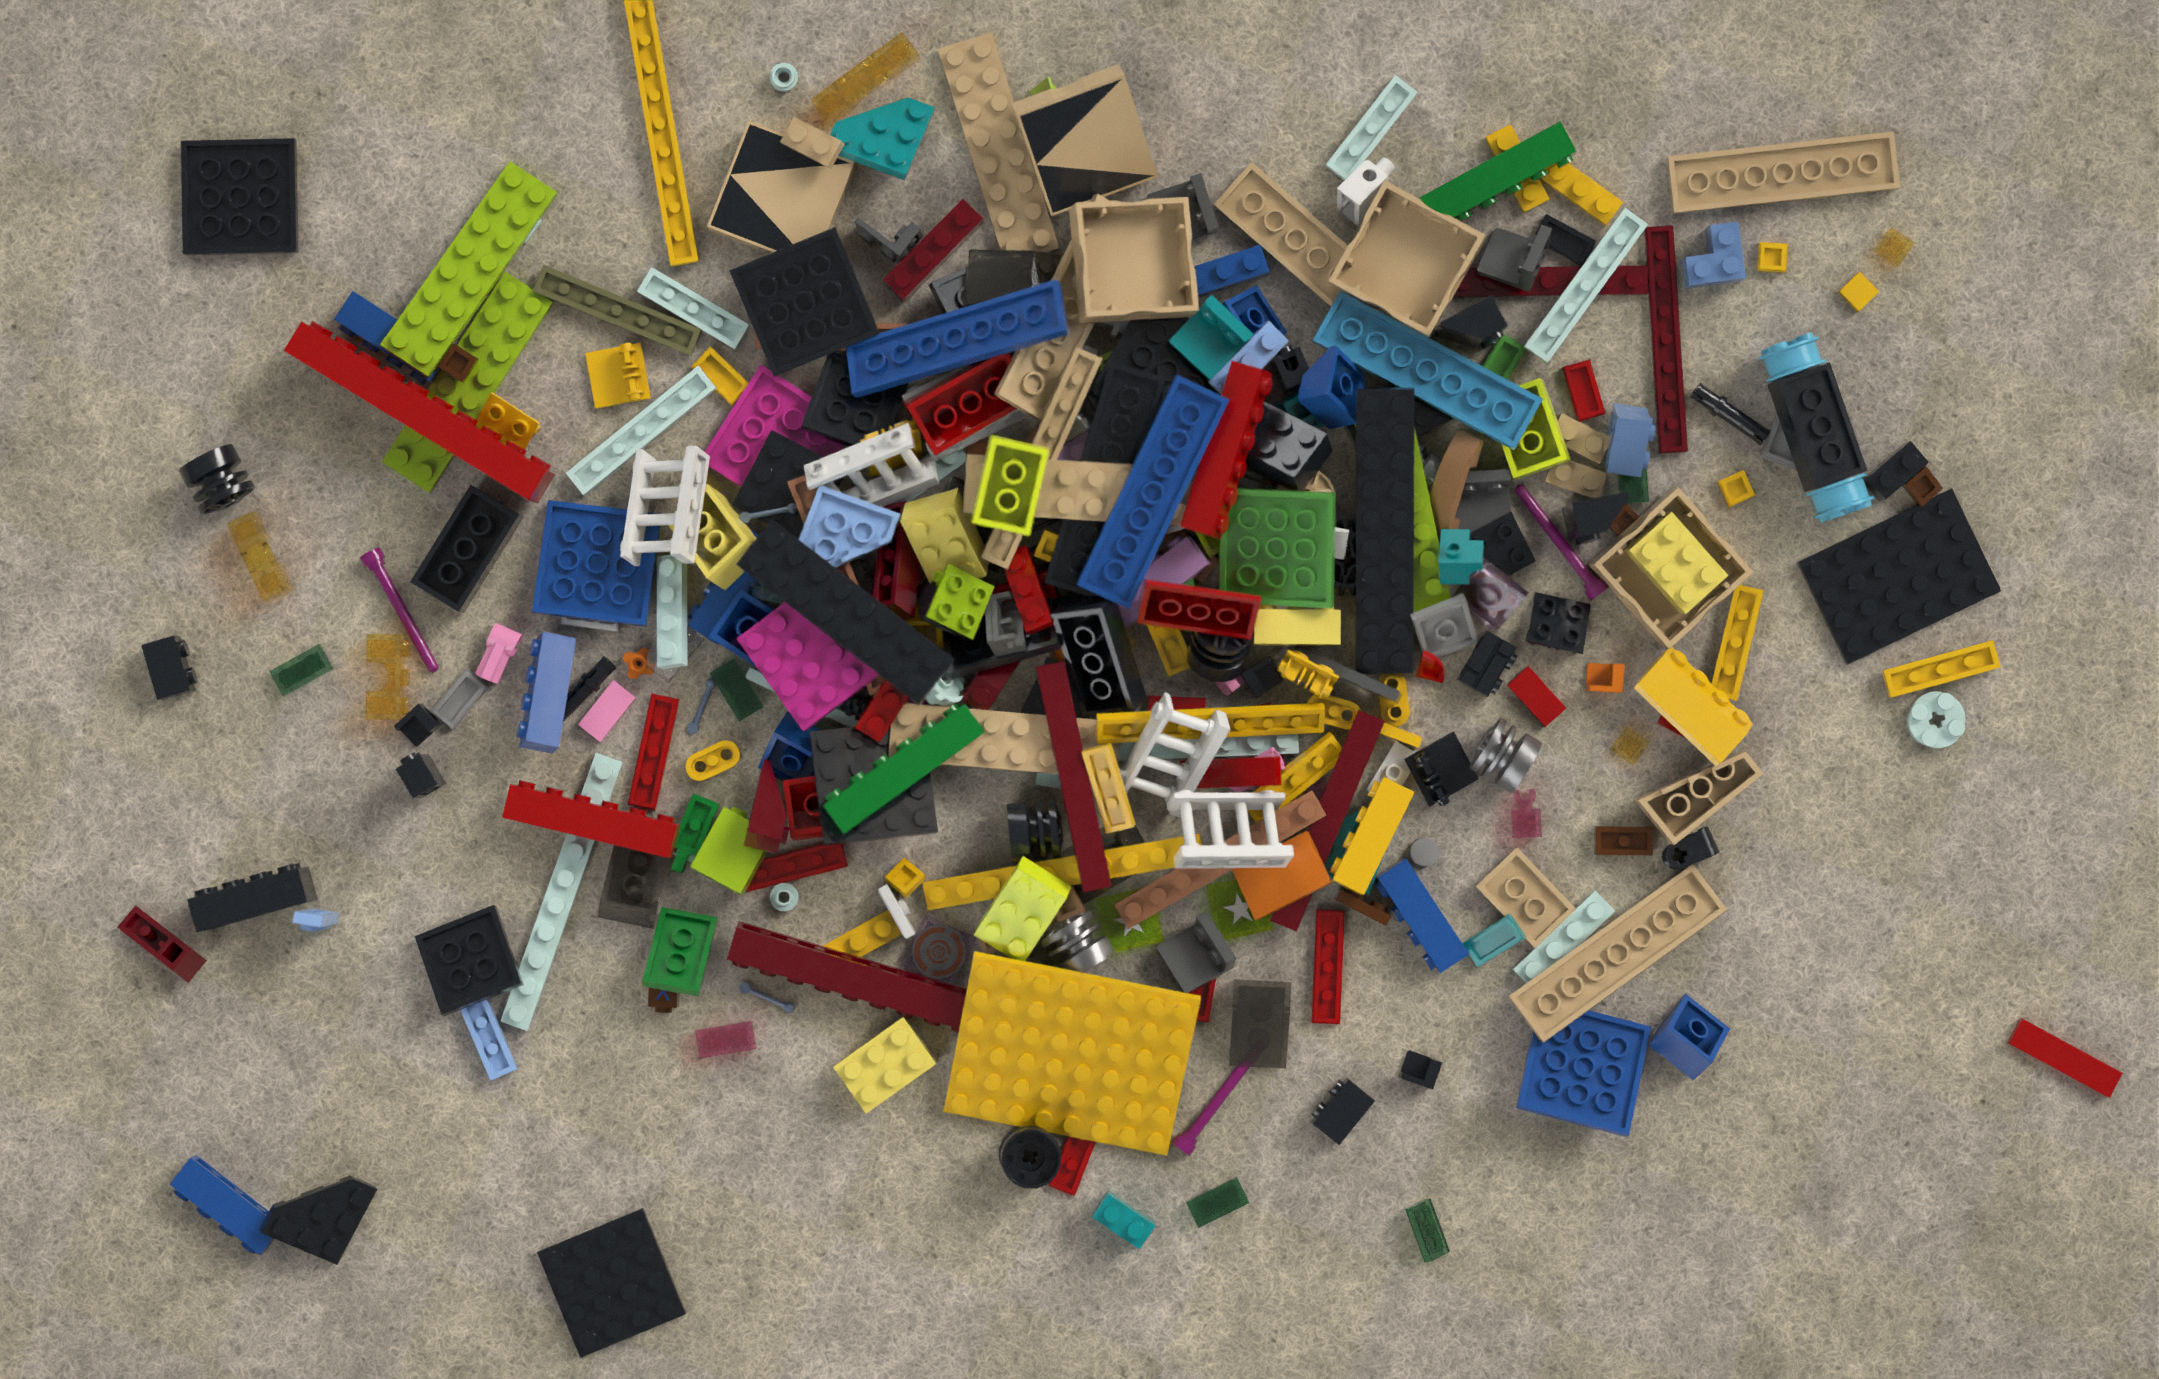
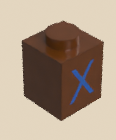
(663, 1000)

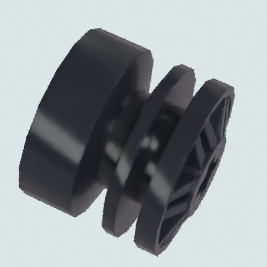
(215, 476)
(1217, 656)
(1034, 830)
(1046, 1158)

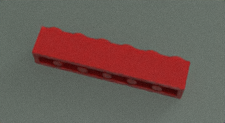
(1227, 450)
(591, 820)

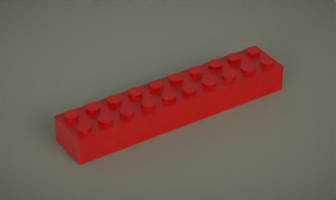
(413, 408)

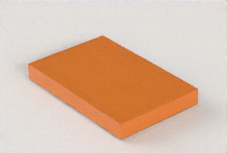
(1275, 888)

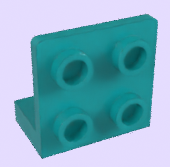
(1210, 338)

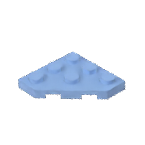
(846, 527)

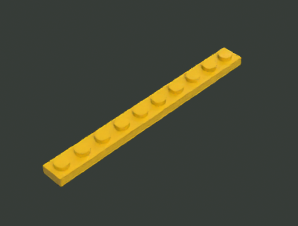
(661, 132)
(987, 884)

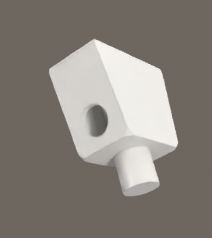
(1361, 187)

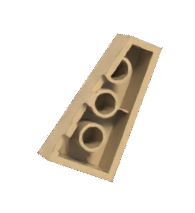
(1694, 798)

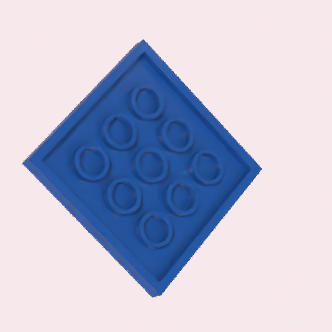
(583, 567)
(1587, 1073)

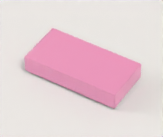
(607, 711)

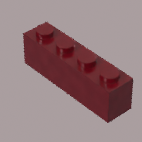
(933, 250)
(897, 571)

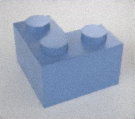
(1722, 263)
(1629, 434)

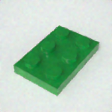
(679, 951)

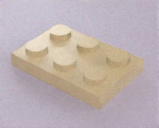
(1527, 894)

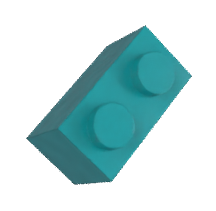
(1123, 1220)

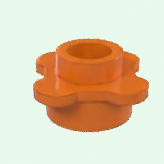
(631, 660)

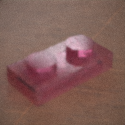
(726, 1039)

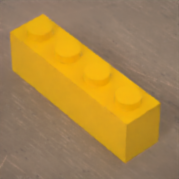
(1371, 836)

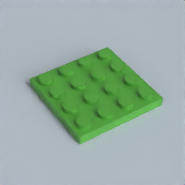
(1280, 547)

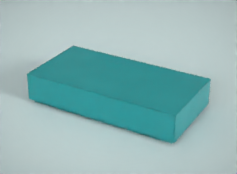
(1494, 940)

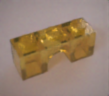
(259, 557)
(391, 700)

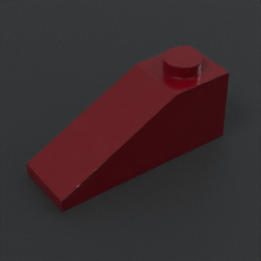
(988, 686)
(768, 815)
(162, 944)

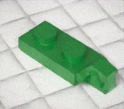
(693, 830)

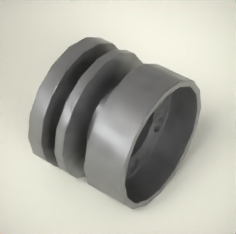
(1505, 755)
(1077, 945)

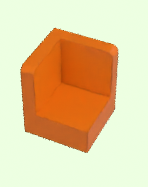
(1605, 677)

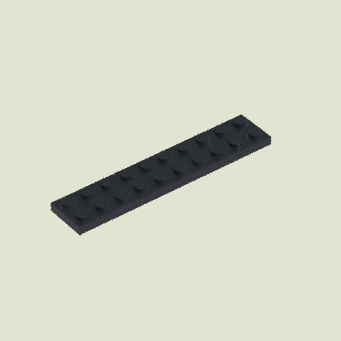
(1384, 530)

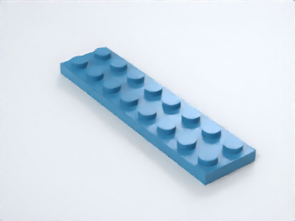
(1433, 370)

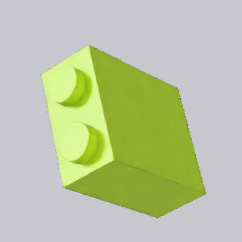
(723, 853)

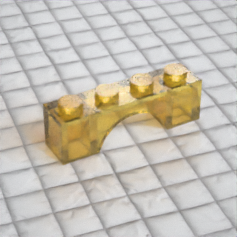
(857, 83)

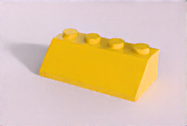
(1693, 705)

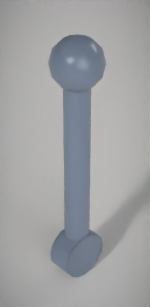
(745, 517)
(693, 727)
(788, 1007)

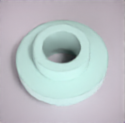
(783, 68)
(793, 897)

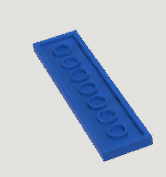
(957, 338)
(1152, 491)

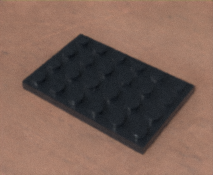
(1899, 576)

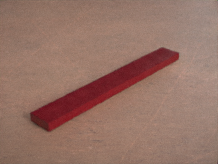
(1665, 339)
(1073, 777)
(1336, 801)

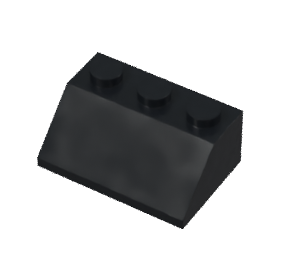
(1474, 326)
(1592, 517)

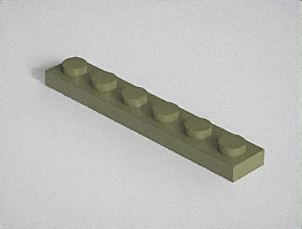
(617, 310)

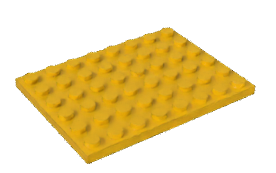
(1071, 1053)

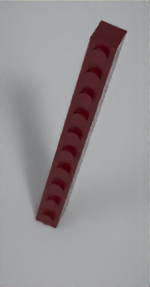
(848, 975)

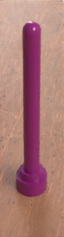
(375, 562)
(1593, 585)
(1187, 1140)

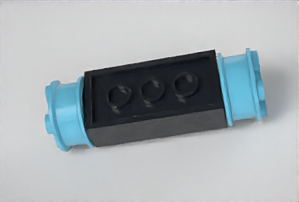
(1816, 427)

